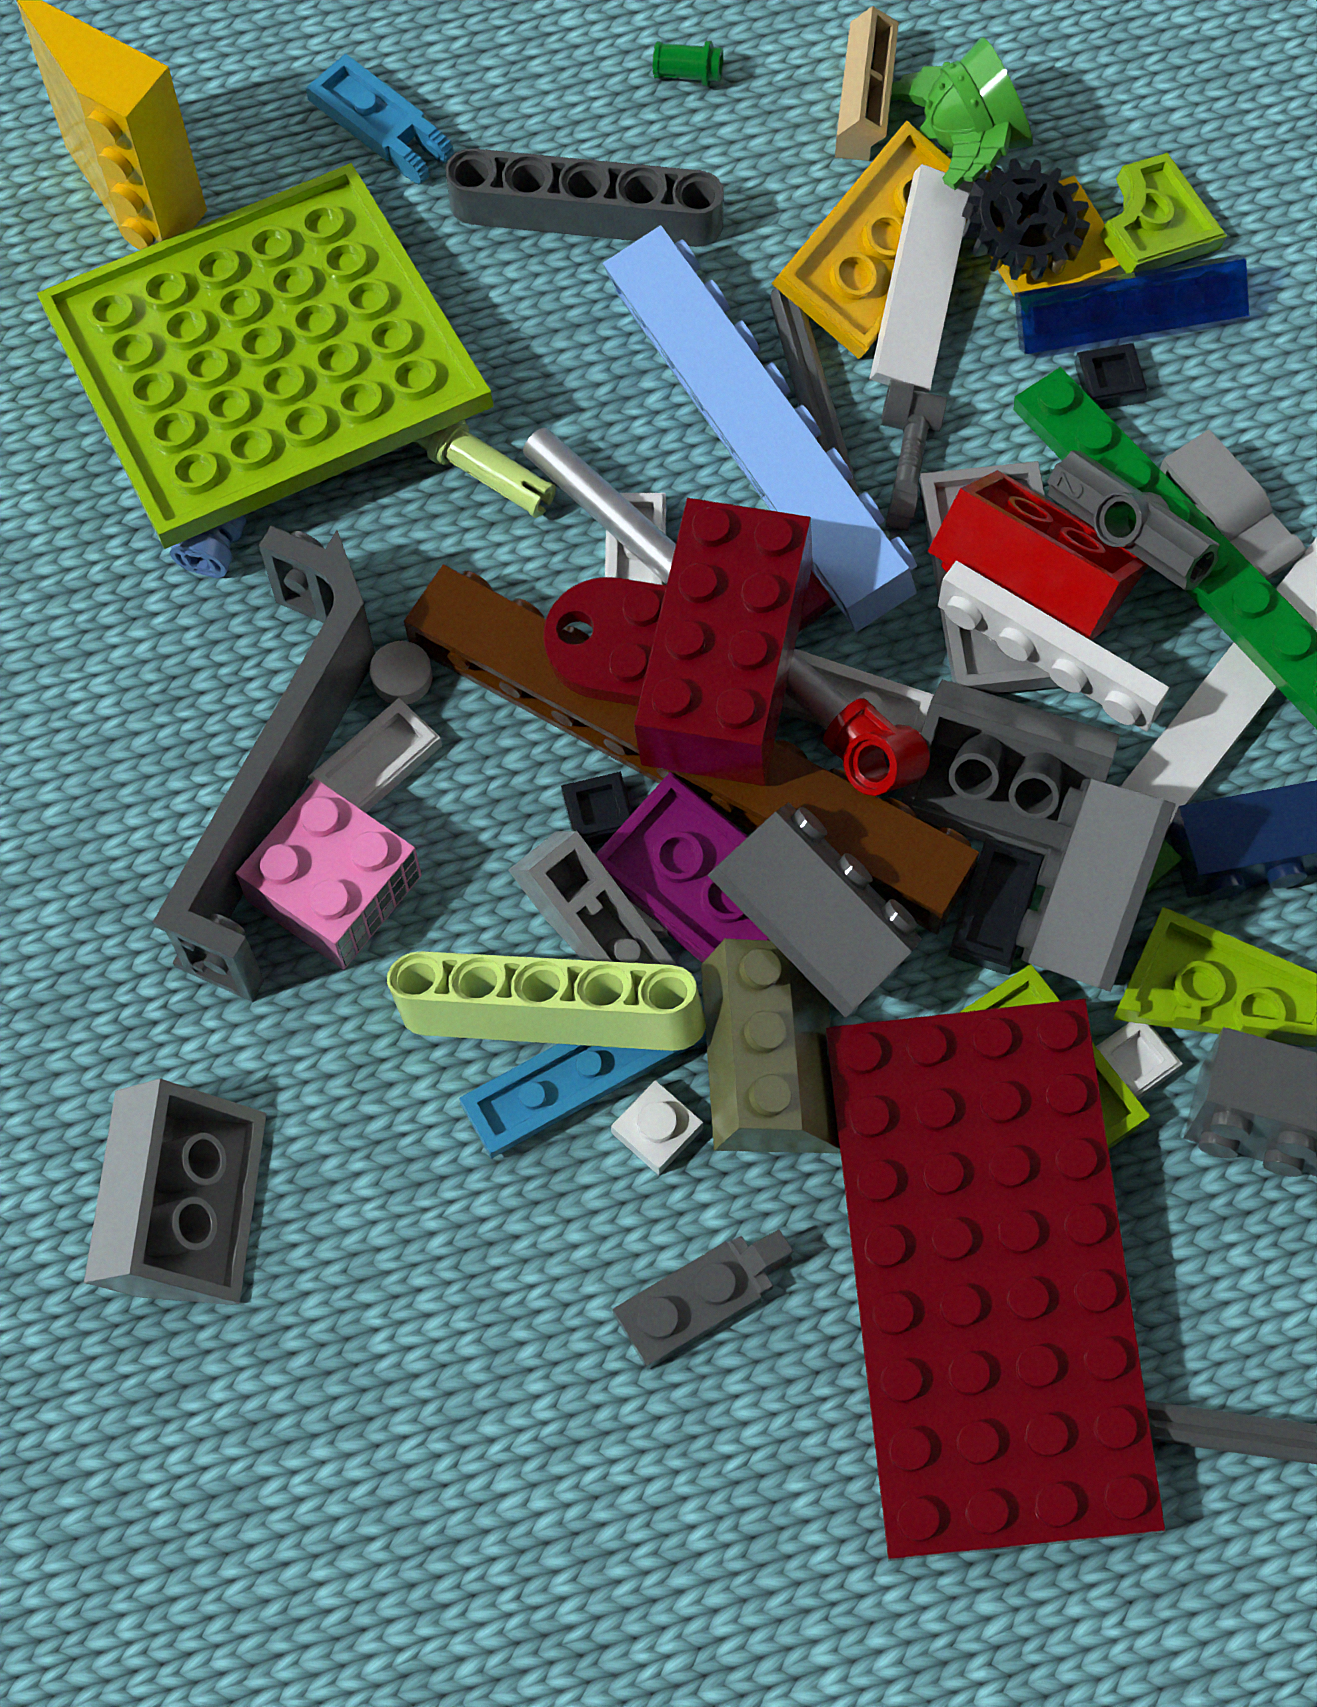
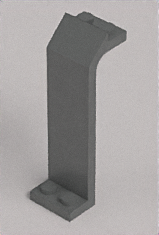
(278, 766)

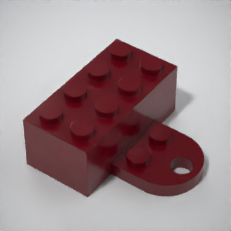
(703, 651)

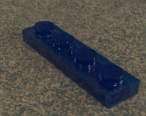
(1132, 304)

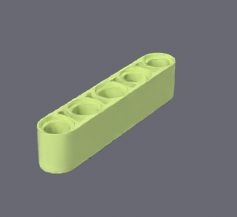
(547, 1000)

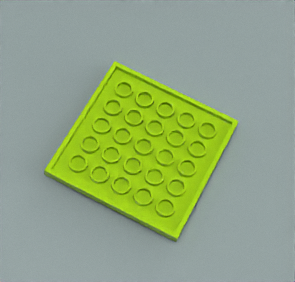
(262, 354)

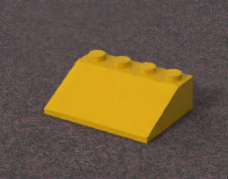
(118, 124)

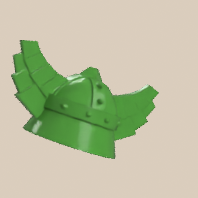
(968, 111)

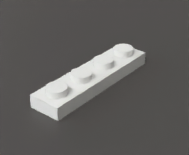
(1066, 655)

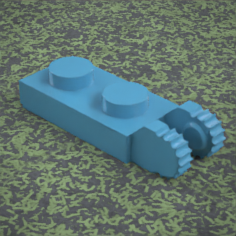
(378, 117)

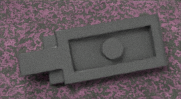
(701, 1296)

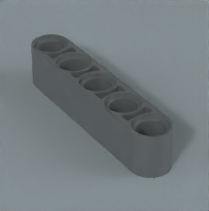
(560, 189)

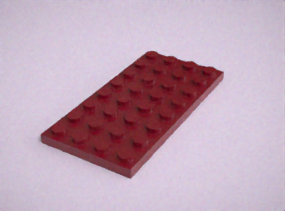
(991, 1282)

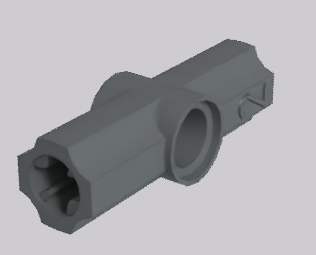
(1158, 536)

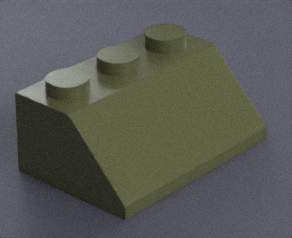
(766, 1052)

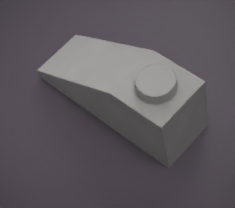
(586, 903)

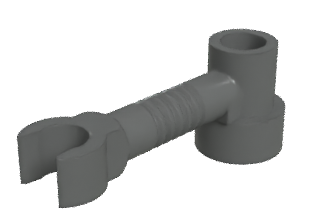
(914, 414)

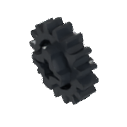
(1043, 240)

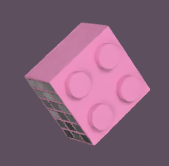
(329, 873)

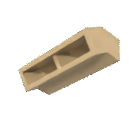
(868, 34)

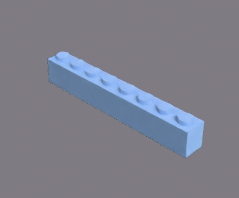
(760, 426)

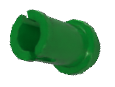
(688, 62)

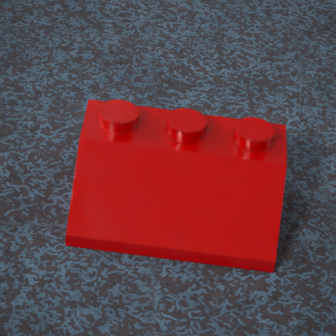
(1037, 553)

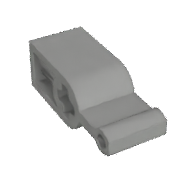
(1233, 503)

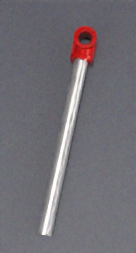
(853, 729)

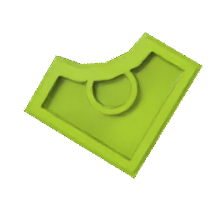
(1160, 218)

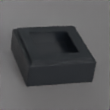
(1112, 376)
(596, 807)

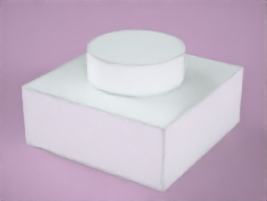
(657, 1127)

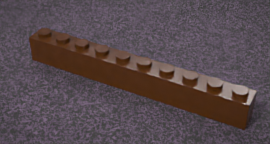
(503, 650)

